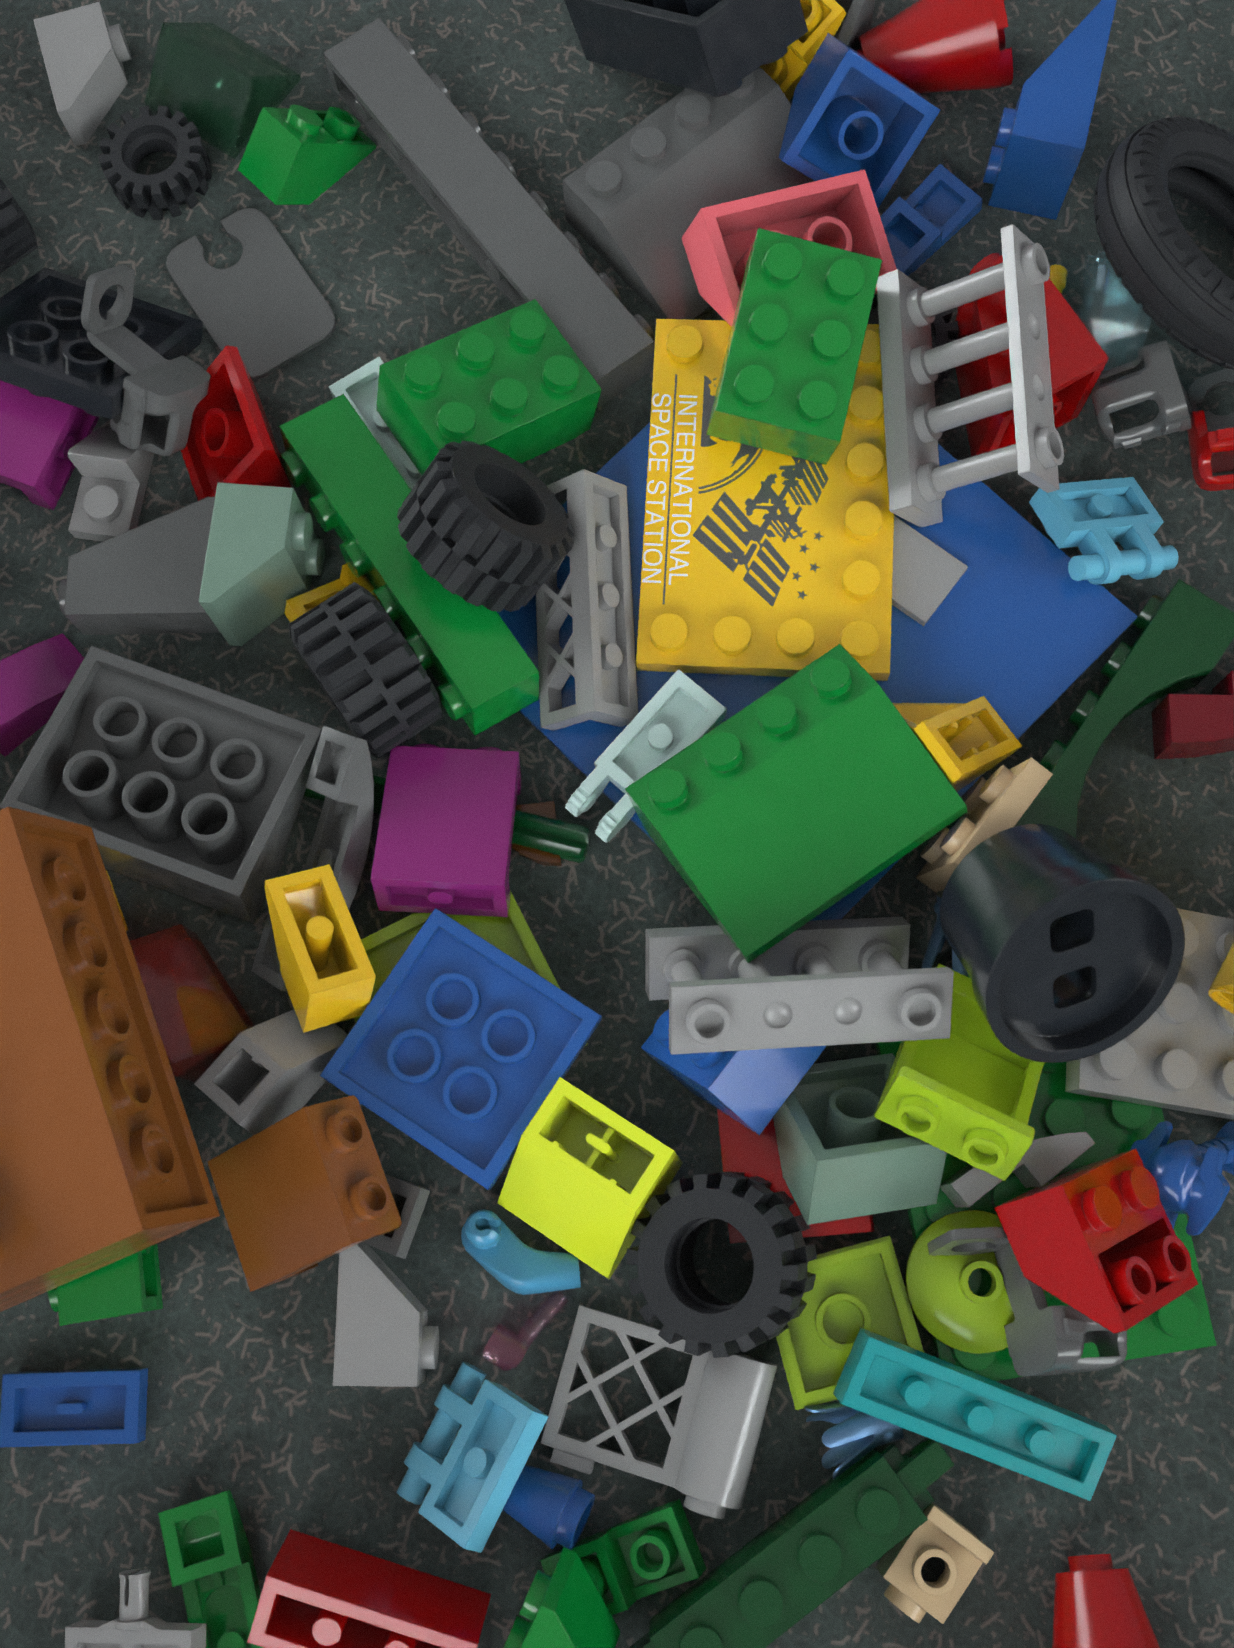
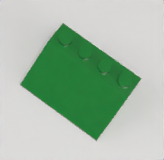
(795, 802)

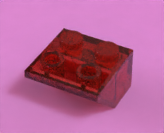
(188, 999)

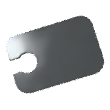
(258, 304)

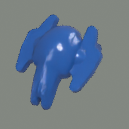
(1189, 1173)

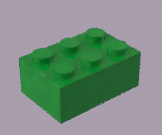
(794, 347)
(490, 384)

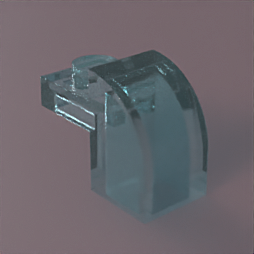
(1112, 313)

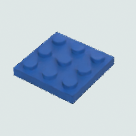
(461, 1047)

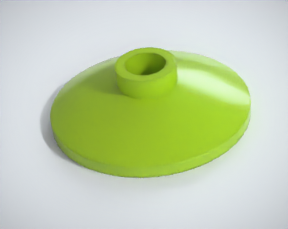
(942, 1295)

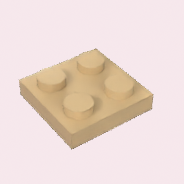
(990, 809)

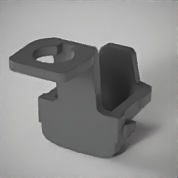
(1156, 379)
(154, 383)
(1041, 1337)

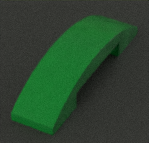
(214, 1566)

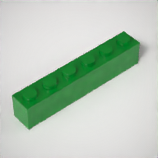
(359, 494)

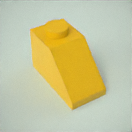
(318, 948)

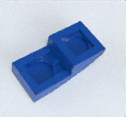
(928, 218)

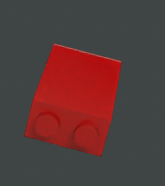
(1073, 356)

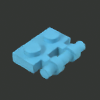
(1097, 516)
(483, 1462)

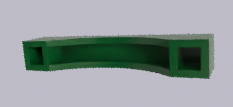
(1173, 653)

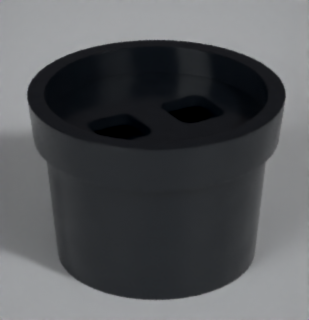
(1066, 986)

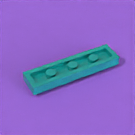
(974, 1414)

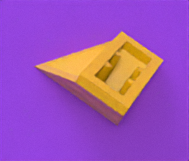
(961, 737)

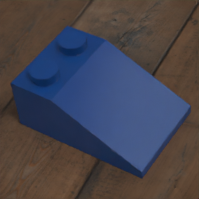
(1050, 122)

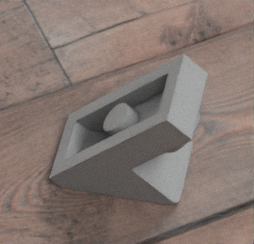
(109, 487)

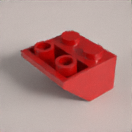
(1100, 1241)

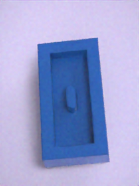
(73, 1407)

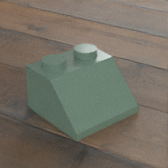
(256, 558)
(844, 1158)

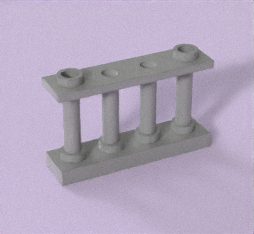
(912, 366)
(810, 989)

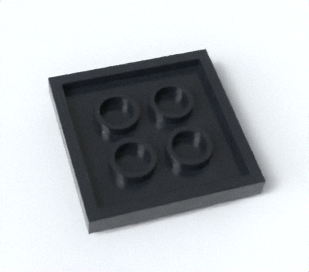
(50, 349)

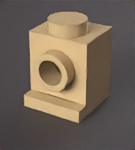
(941, 1538)

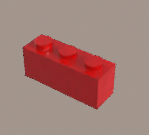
(349, 1599)

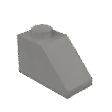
(83, 66)
(379, 1326)

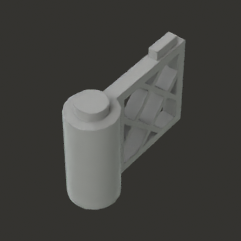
(713, 1429)

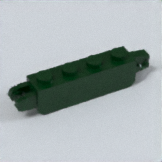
(804, 1554)

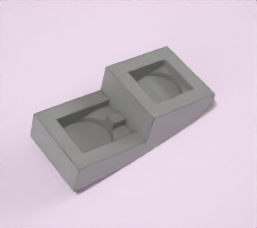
(1039, 1164)

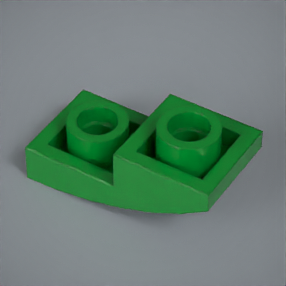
(639, 1556)

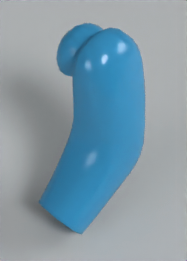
(515, 1263)

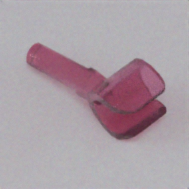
(508, 1348)

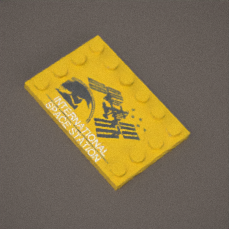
(756, 551)

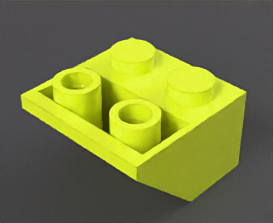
(586, 1176)

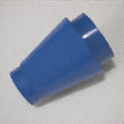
(550, 1506)

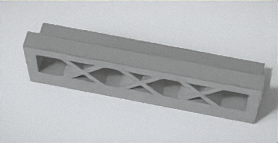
(601, 609)

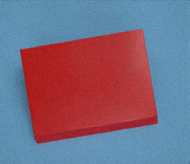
(231, 432)

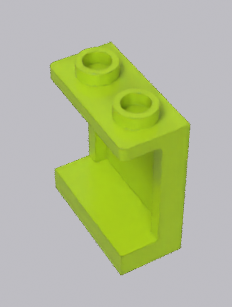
(964, 1090)

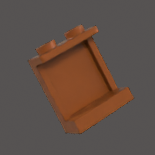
(303, 1191)

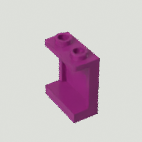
(37, 441)
(446, 831)

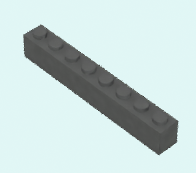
(486, 204)

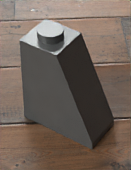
(142, 578)

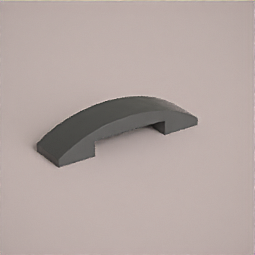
(344, 828)

